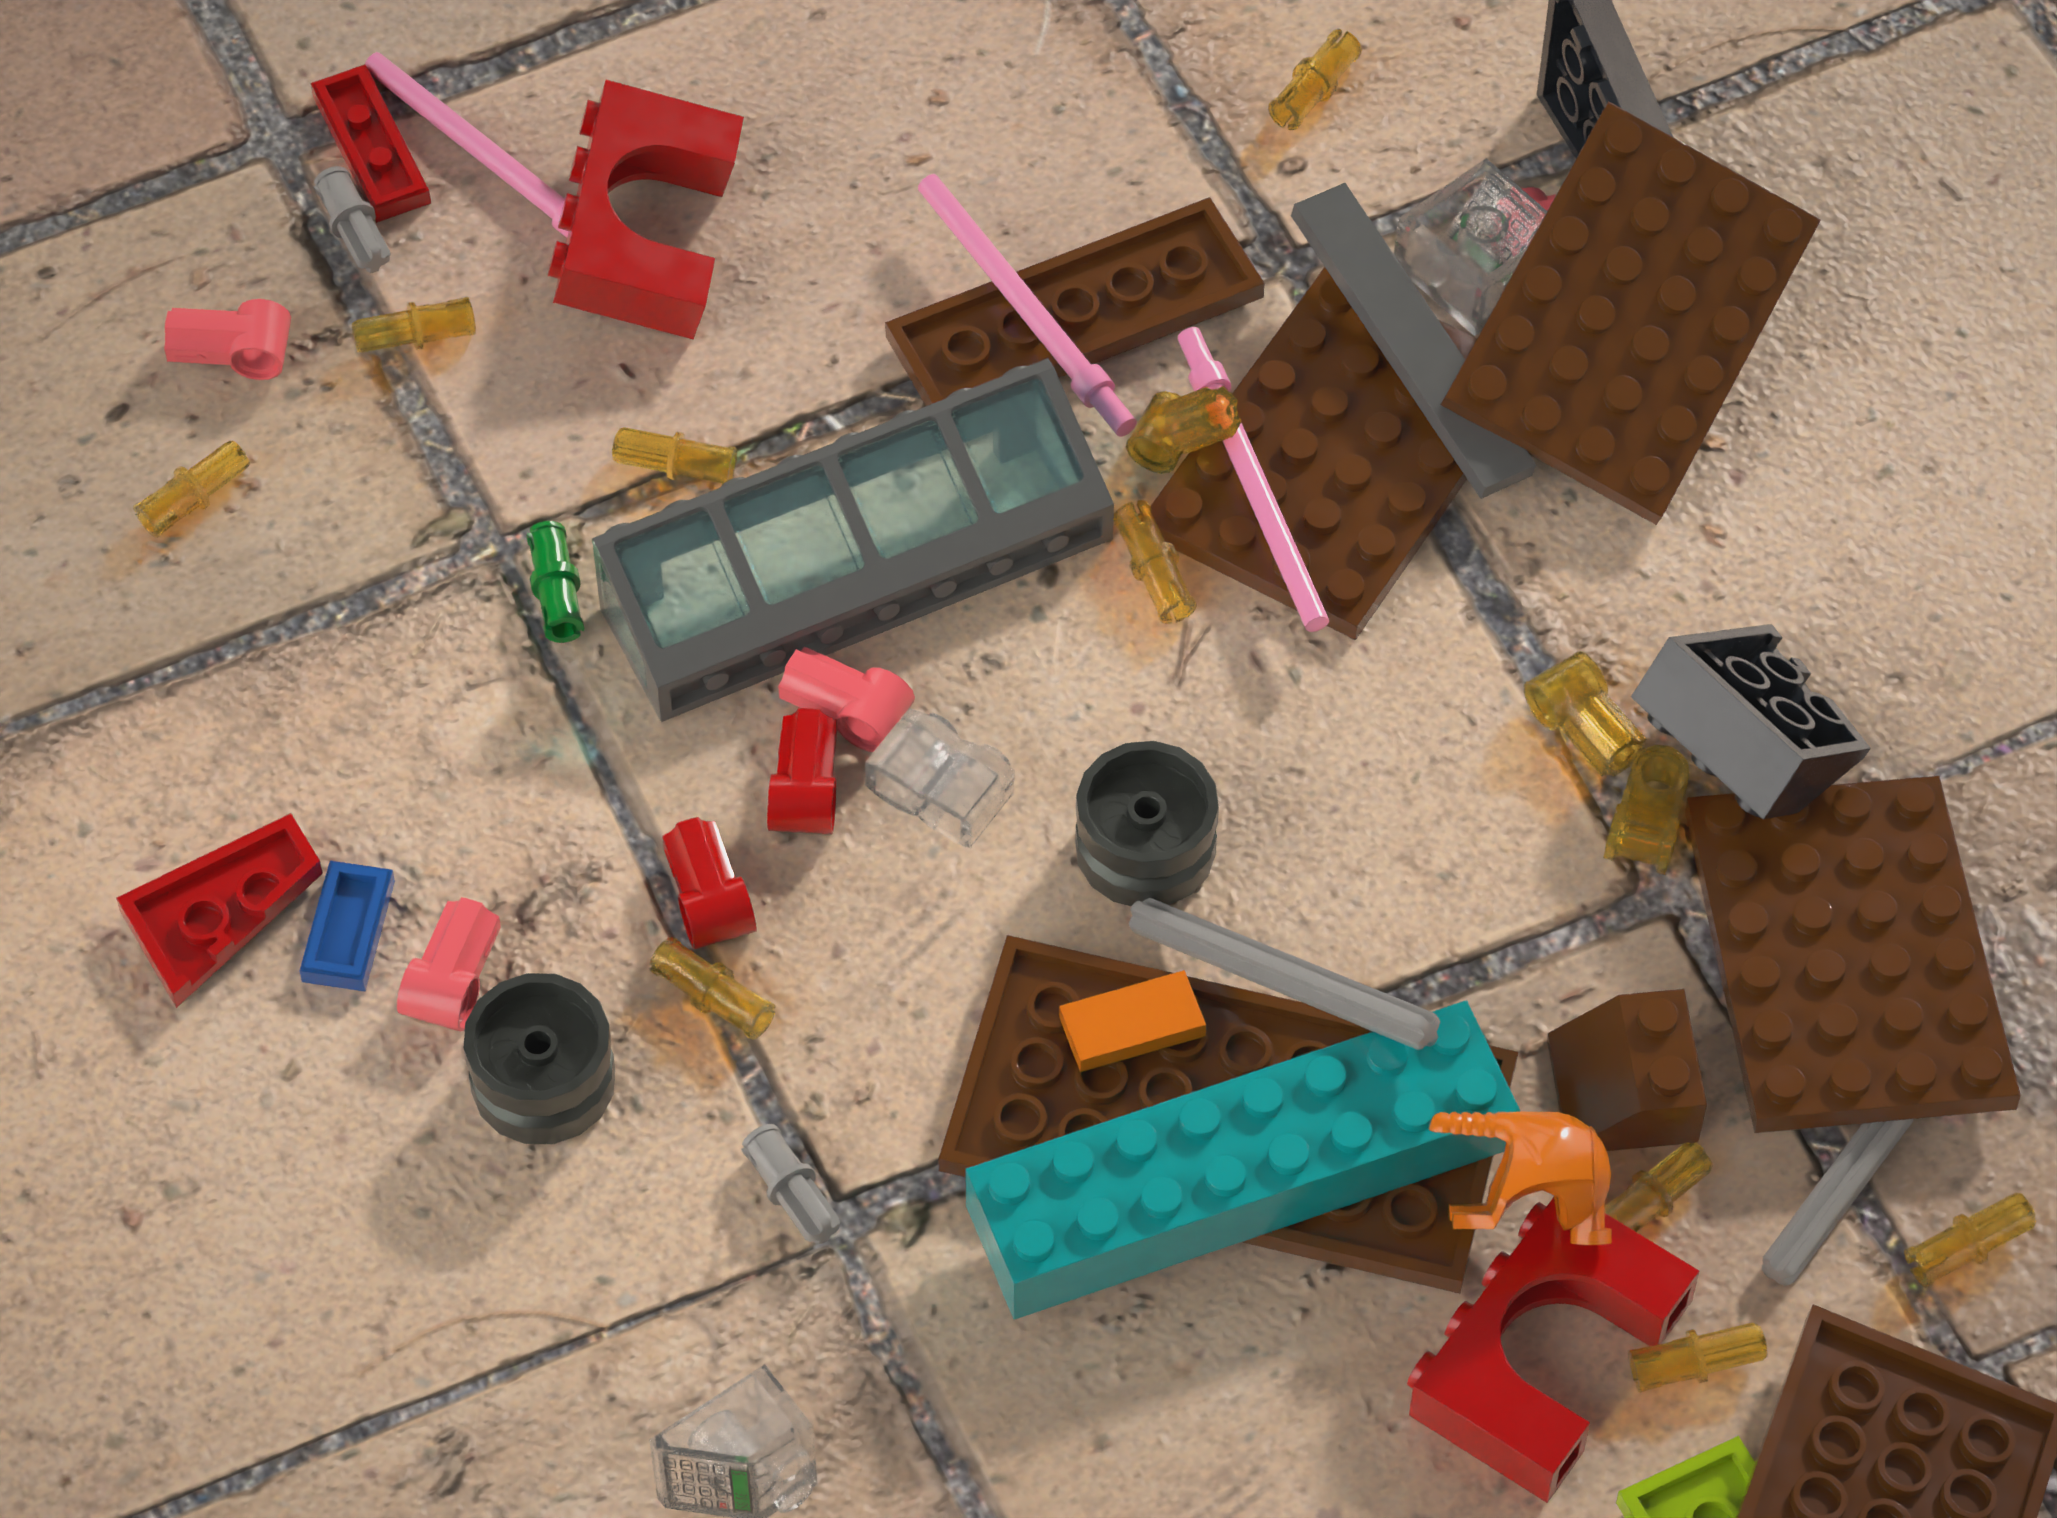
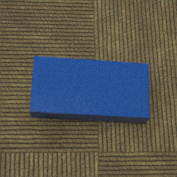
(347, 926)

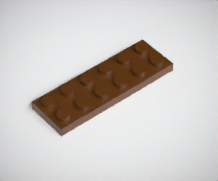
(1100, 294)

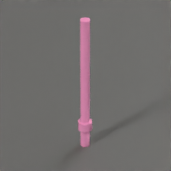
(467, 137)
(1211, 374)
(1088, 380)

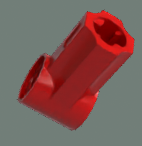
(804, 787)
(710, 896)

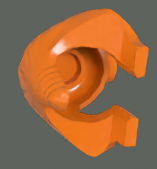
(1540, 1154)

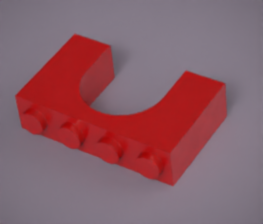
(604, 262)
(1474, 1392)

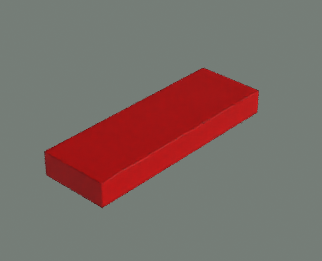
(370, 143)

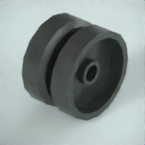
(1146, 823)
(539, 1058)

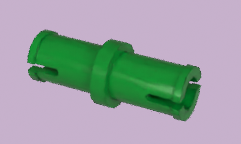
(555, 582)

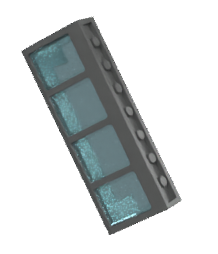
(851, 539)

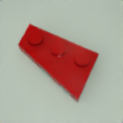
(218, 903)

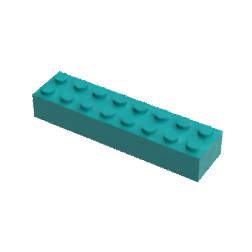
(1231, 1162)

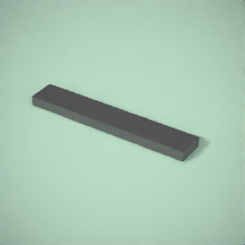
(1405, 332)

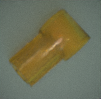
(1180, 425)
(1577, 701)

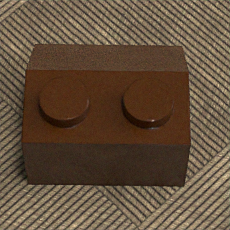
(1631, 1071)

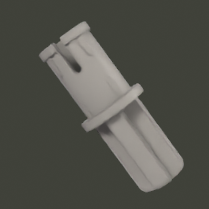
(352, 218)
(791, 1183)

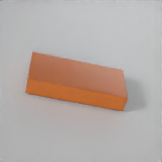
(1132, 1021)

